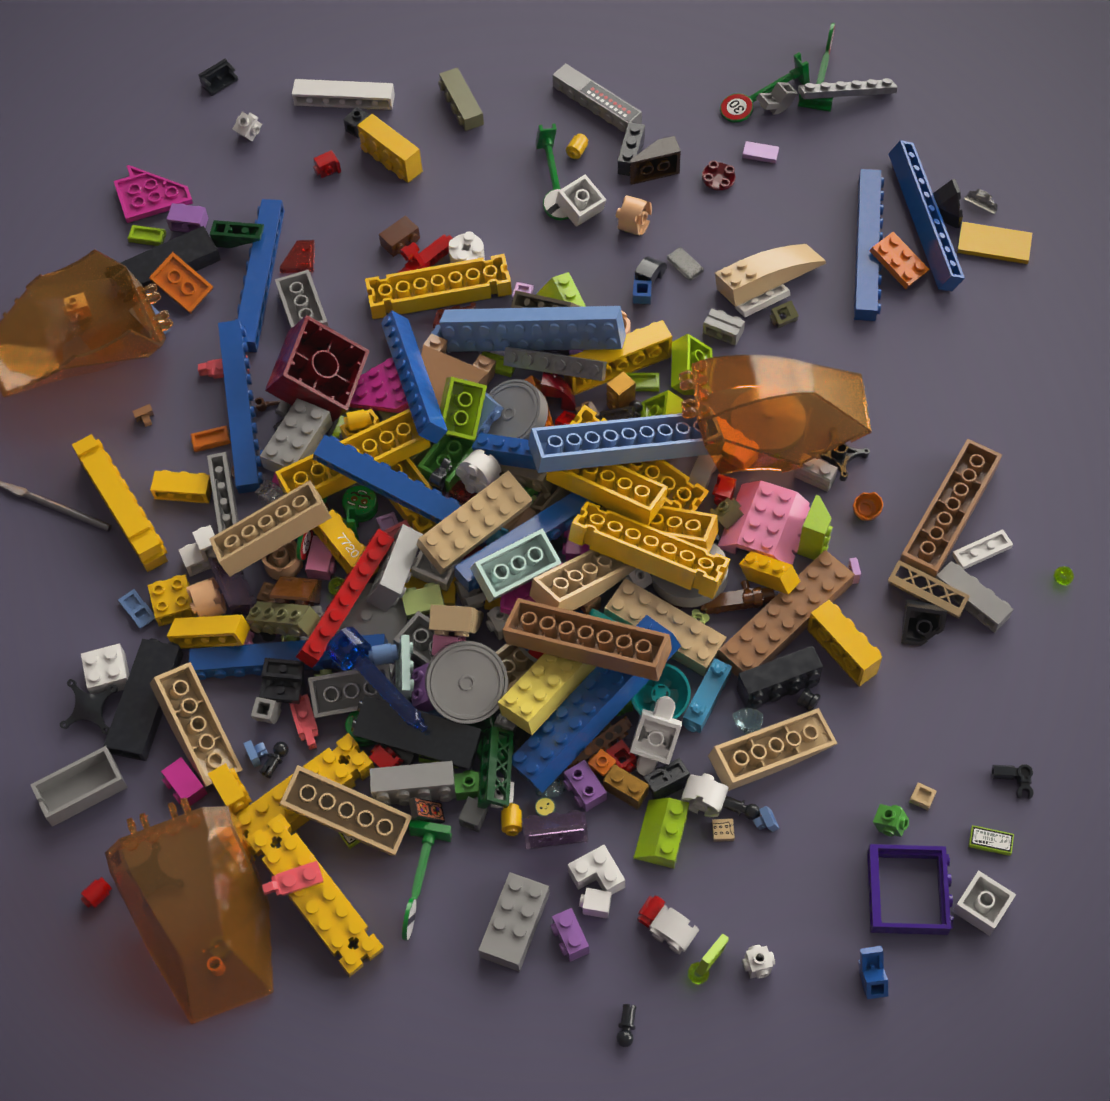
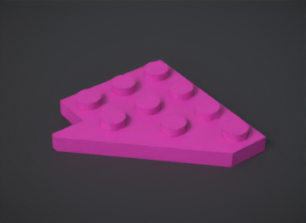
(148, 194)
(380, 390)

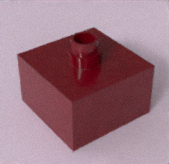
(317, 367)

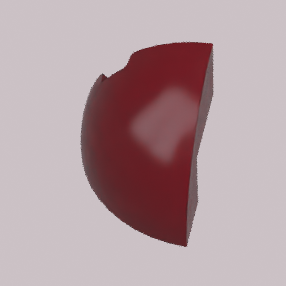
(555, 386)

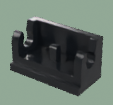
(218, 77)
(667, 779)

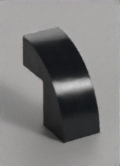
(650, 269)

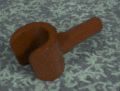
(262, 405)

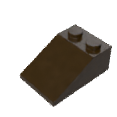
(656, 161)

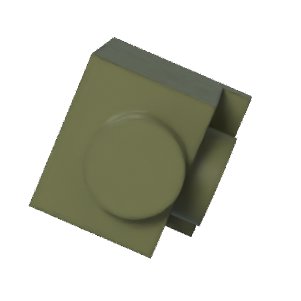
(786, 309)
(727, 512)

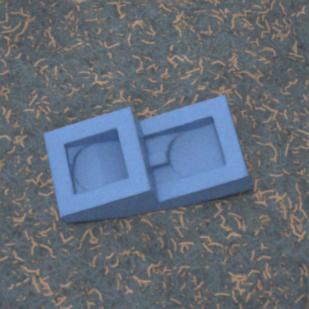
(137, 609)

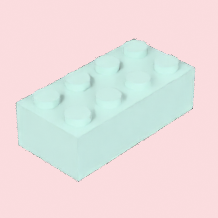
(515, 565)

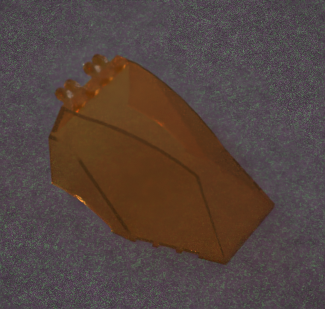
(78, 324)
(773, 410)
(198, 907)

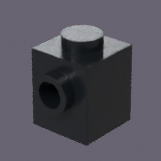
(353, 119)

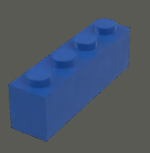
(506, 450)

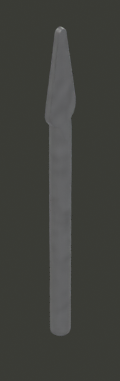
(23, 492)

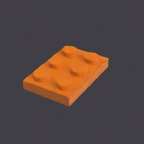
(899, 260)
(181, 282)

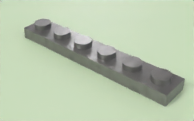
(844, 89)
(555, 363)

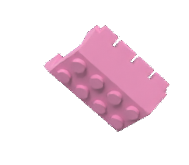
(769, 522)

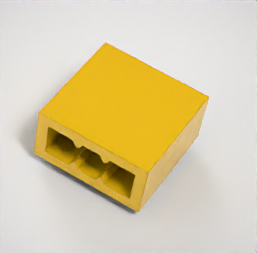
(170, 599)
(230, 788)

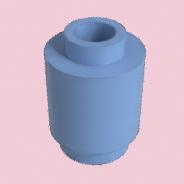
(383, 654)

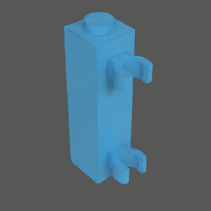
(707, 696)

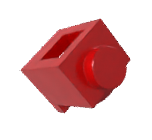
(326, 164)
(724, 488)
(621, 751)
(385, 757)

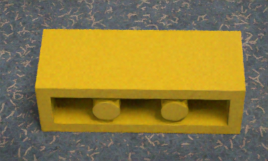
(181, 486)
(769, 572)

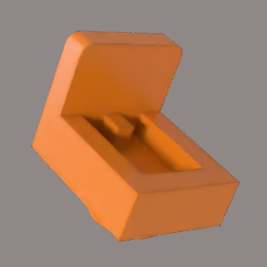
(601, 762)

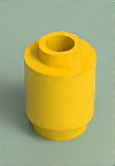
(577, 146)
(357, 419)
(511, 820)

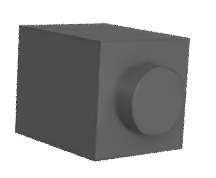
(472, 816)

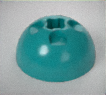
(671, 681)

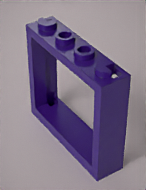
(944, 882)

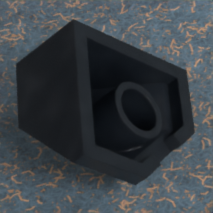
(948, 203)
(921, 622)

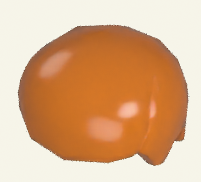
(868, 506)

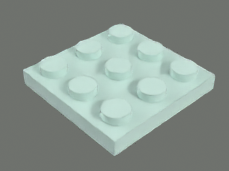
(404, 667)

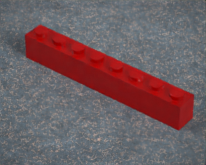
(345, 598)

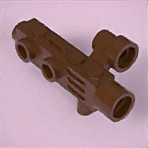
(739, 599)
(603, 740)

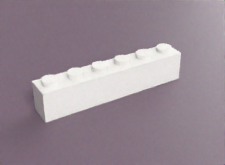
(343, 94)

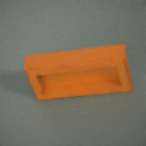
(210, 438)

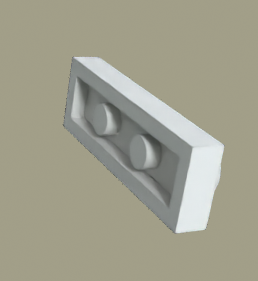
(763, 300)
(982, 549)

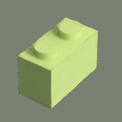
(422, 599)

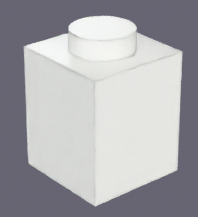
(595, 902)

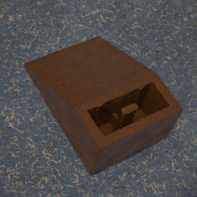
(297, 591)

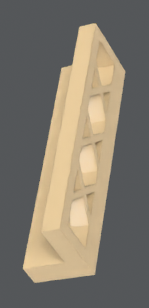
(923, 595)

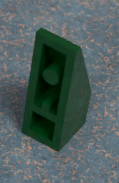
(235, 234)

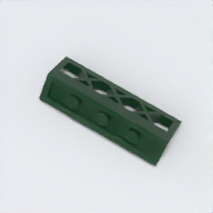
(488, 768)

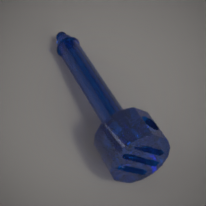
(350, 651)

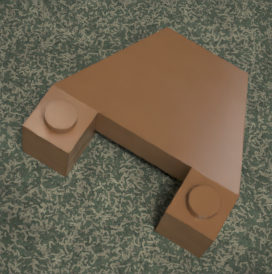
(441, 366)

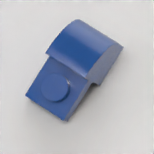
(642, 292)
(872, 972)

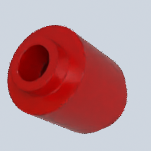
(95, 893)
(650, 910)

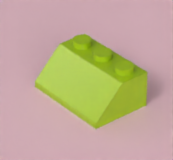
(562, 288)
(684, 353)
(662, 404)
(462, 407)
(815, 530)
(662, 831)

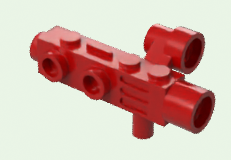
(427, 257)

